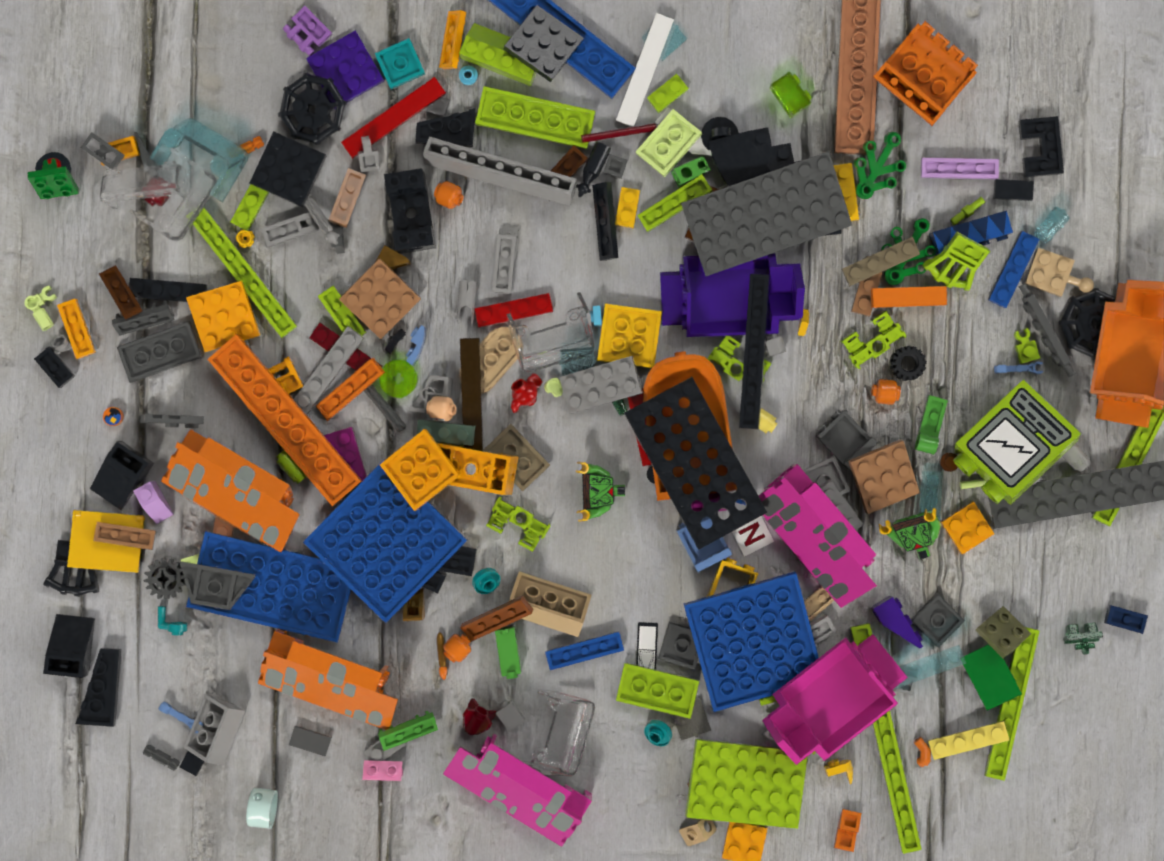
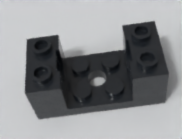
(409, 191)

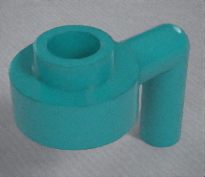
(176, 628)

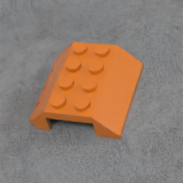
(926, 72)

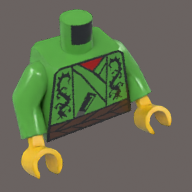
(597, 491)
(914, 532)

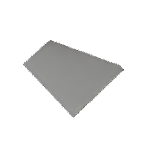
(434, 387)

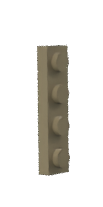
(880, 261)

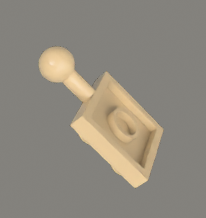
(1052, 272)

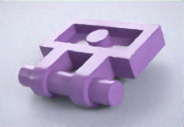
(311, 26)

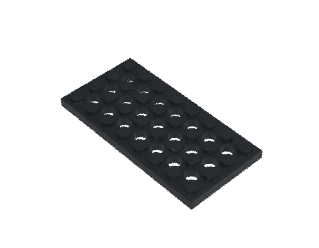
(716, 440)

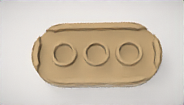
(496, 357)

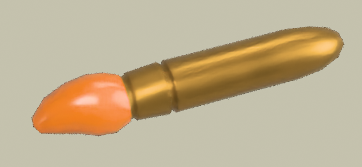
(441, 657)

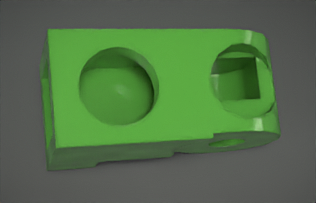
(690, 171)

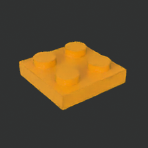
(967, 527)
(744, 842)

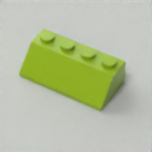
(485, 49)

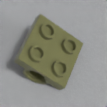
(1003, 632)

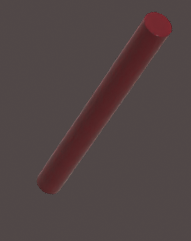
(618, 133)

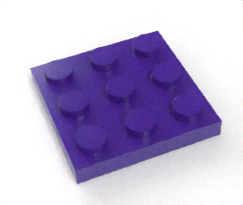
(348, 66)

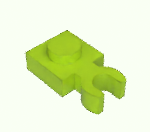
(1026, 350)

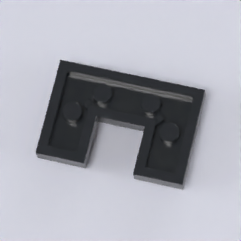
(1050, 146)

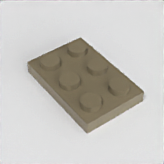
(530, 462)

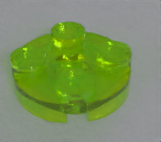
(406, 386)

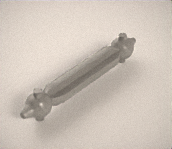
(321, 220)

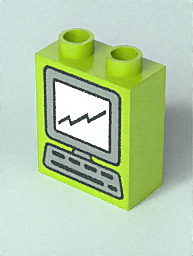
(1015, 443)

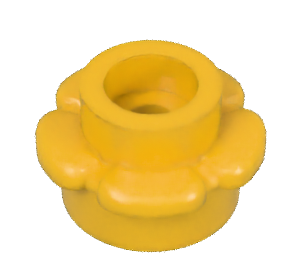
(240, 238)

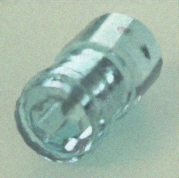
(1053, 222)

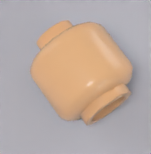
(441, 408)

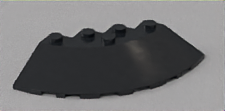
(749, 156)

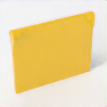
(99, 555)

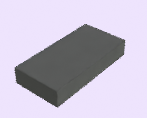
(310, 741)

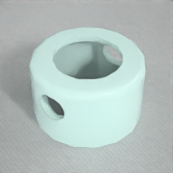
(262, 808)

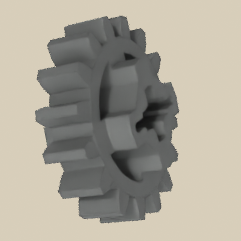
(165, 586)

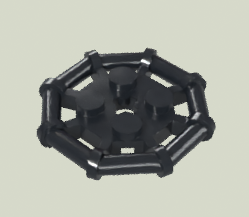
(322, 112)
(1083, 321)

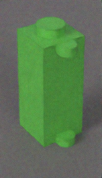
(508, 652)

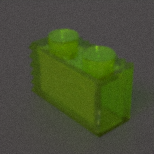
(790, 94)

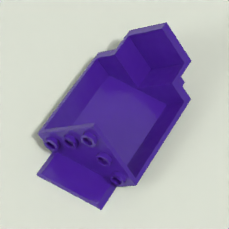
(720, 301)

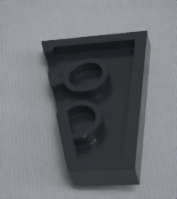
(454, 129)

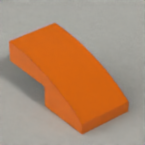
(847, 830)

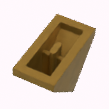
(393, 258)
(414, 608)

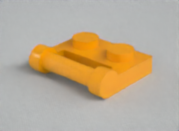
(291, 381)

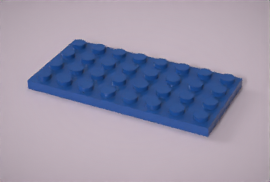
(288, 590)

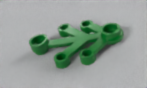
(876, 167)
(923, 253)

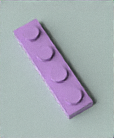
(959, 168)

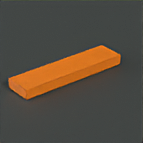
(908, 296)
(350, 389)

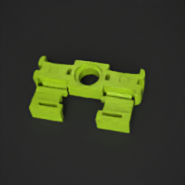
(862, 353)
(723, 355)
(506, 511)

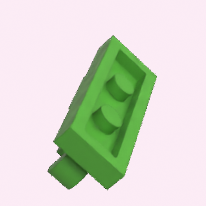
(407, 731)

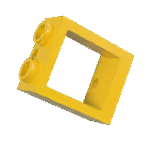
(732, 564)

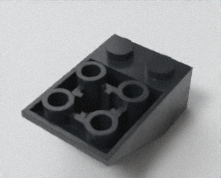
(120, 474)
(69, 646)

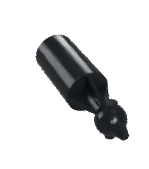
(593, 166)

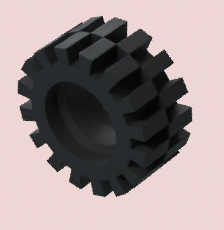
(919, 363)

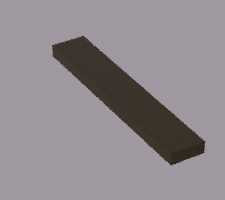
(471, 388)

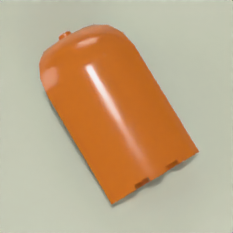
(670, 373)

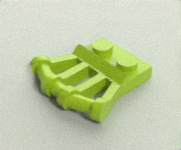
(960, 250)

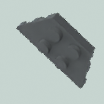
(214, 585)

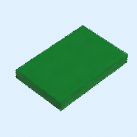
(991, 677)

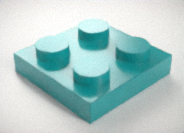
(400, 63)

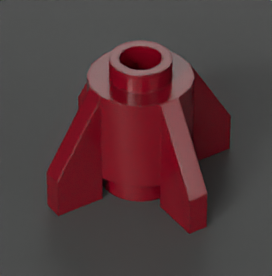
(477, 718)

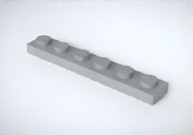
(328, 369)

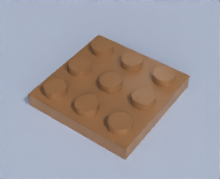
(380, 298)
(884, 476)

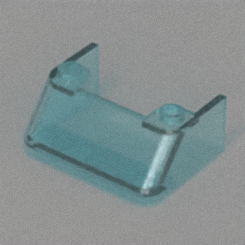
(228, 158)

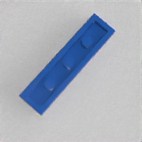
(1013, 269)
(584, 650)

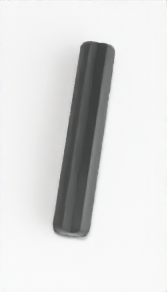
(385, 408)

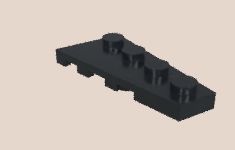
(101, 698)

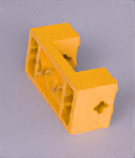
(493, 473)

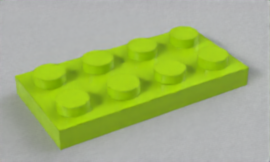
(657, 690)

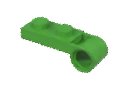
(930, 425)

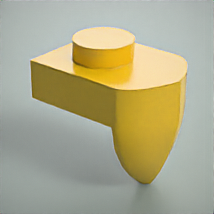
(836, 767)

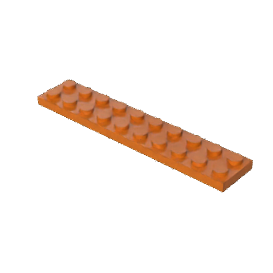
(284, 420)

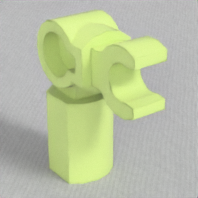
(34, 304)

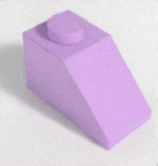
(153, 501)

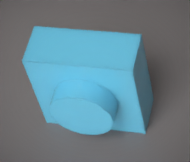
(596, 316)

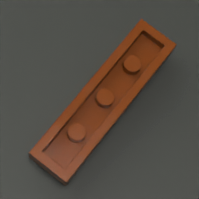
(497, 618)

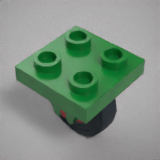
(53, 177)

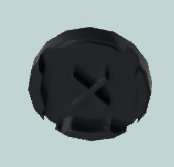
(717, 128)

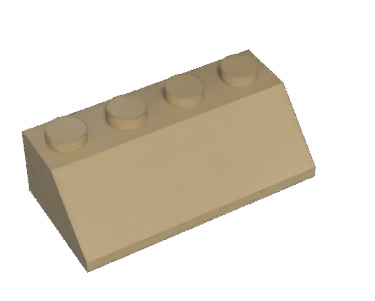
(553, 603)

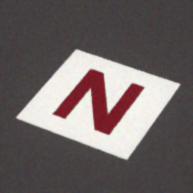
(753, 536)

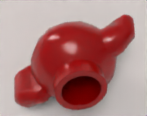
(525, 392)

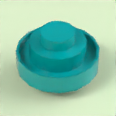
(486, 581)
(658, 733)

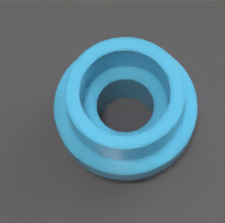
(468, 81)

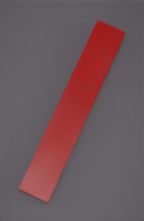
(395, 116)

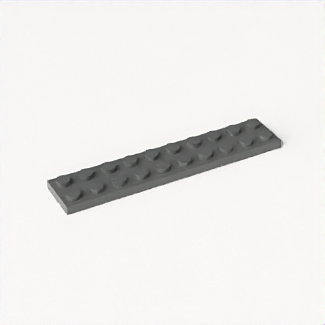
(1082, 495)

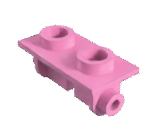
(382, 770)

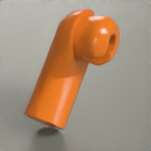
(925, 752)

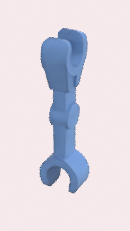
(1018, 368)
(167, 709)

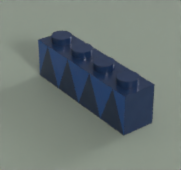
(980, 230)

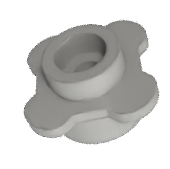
(61, 344)

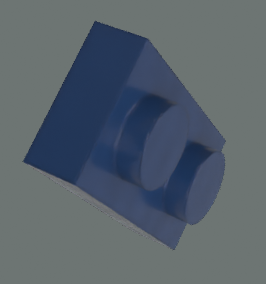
(1126, 619)

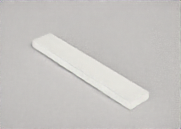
(644, 70)

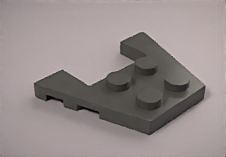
(173, 420)

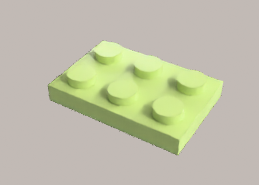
(668, 143)

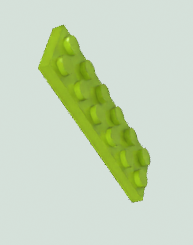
(534, 117)

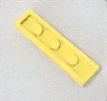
(968, 740)

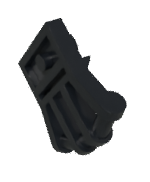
(62, 560)

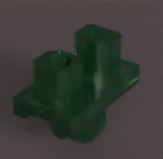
(1091, 635)

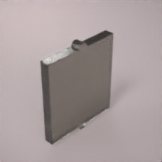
(696, 725)

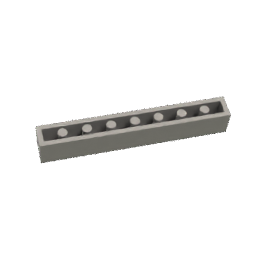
(499, 171)

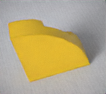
(803, 323)

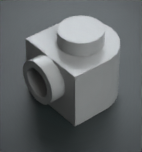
(774, 346)

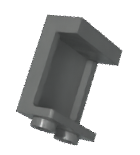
(845, 438)

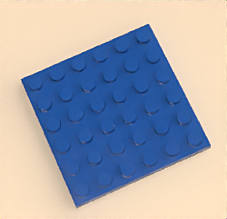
(383, 544)
(751, 639)

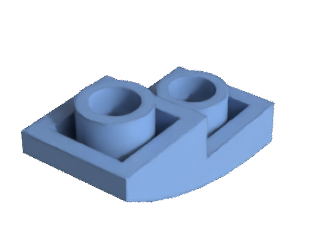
(418, 338)

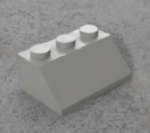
(220, 726)

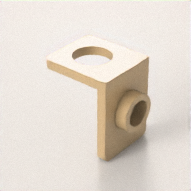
(696, 832)

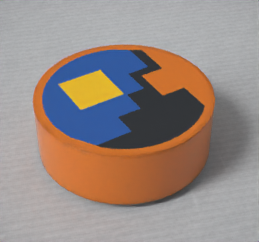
(113, 416)

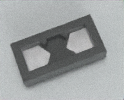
(102, 151)

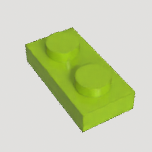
(667, 93)

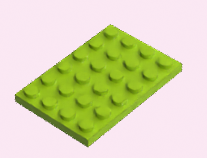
(745, 784)

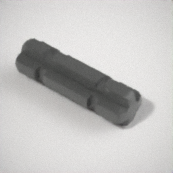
(161, 757)

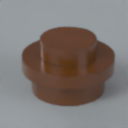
(947, 462)

